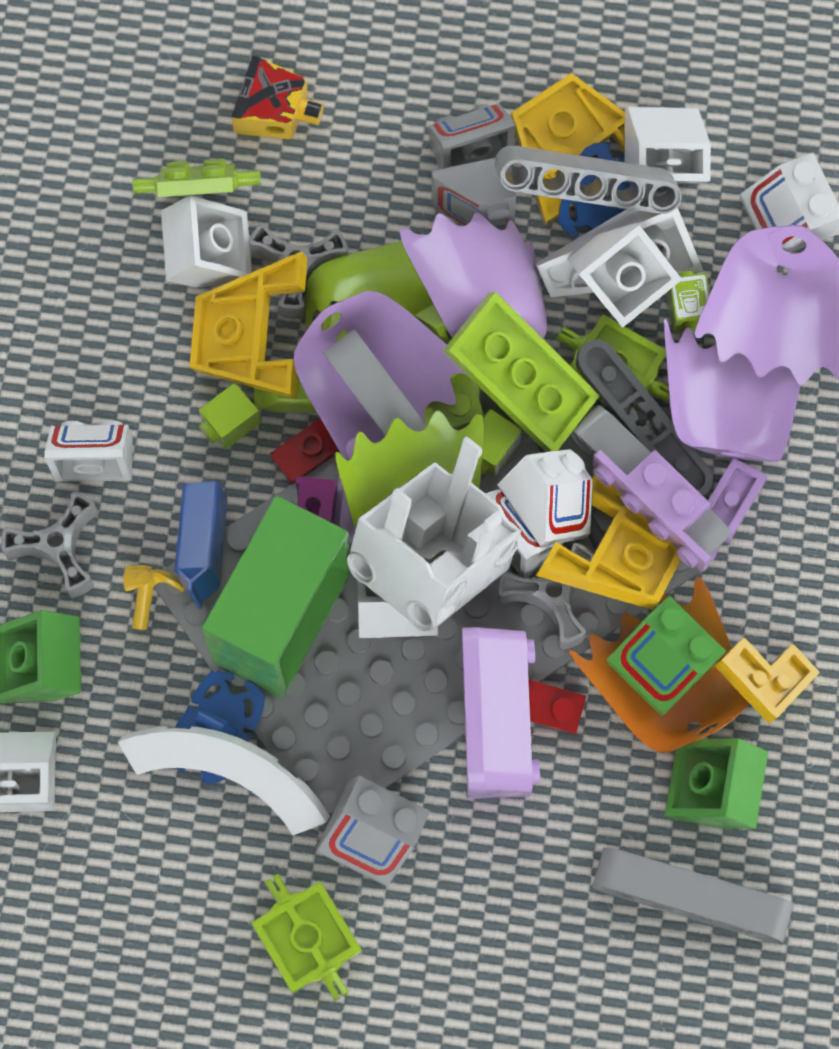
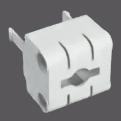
(418, 523)

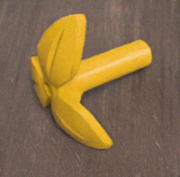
(145, 579)

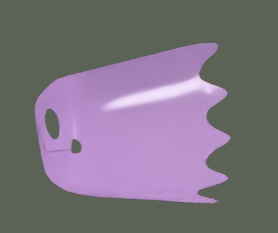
(474, 259)
(773, 315)
(400, 344)
(725, 404)

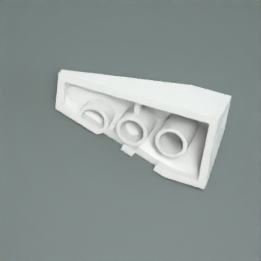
(665, 231)

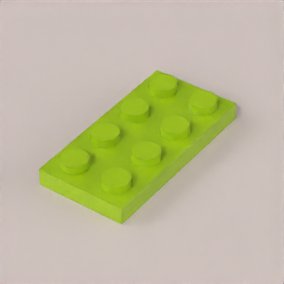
(521, 372)

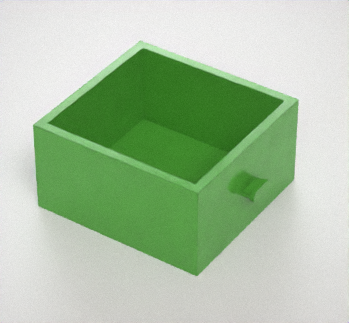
(278, 597)

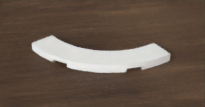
(232, 759)

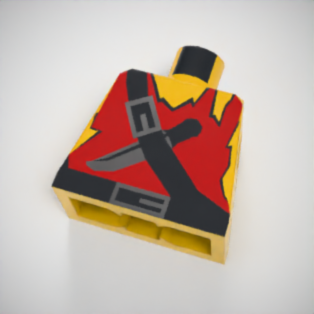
(273, 102)

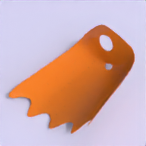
(707, 702)

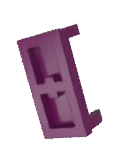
(317, 496)

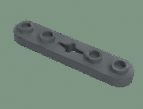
(620, 388)

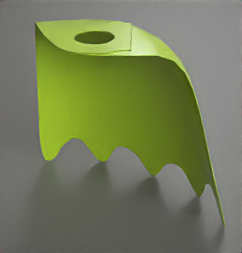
(377, 269)
(401, 456)

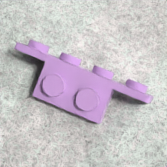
(662, 499)

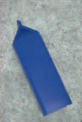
(201, 539)

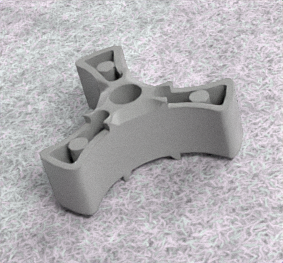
(267, 245)
(56, 543)
(549, 596)

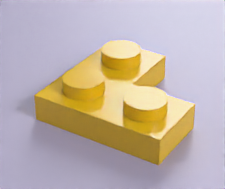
(764, 685)

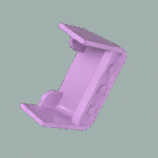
(498, 713)

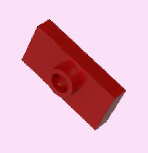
(304, 451)

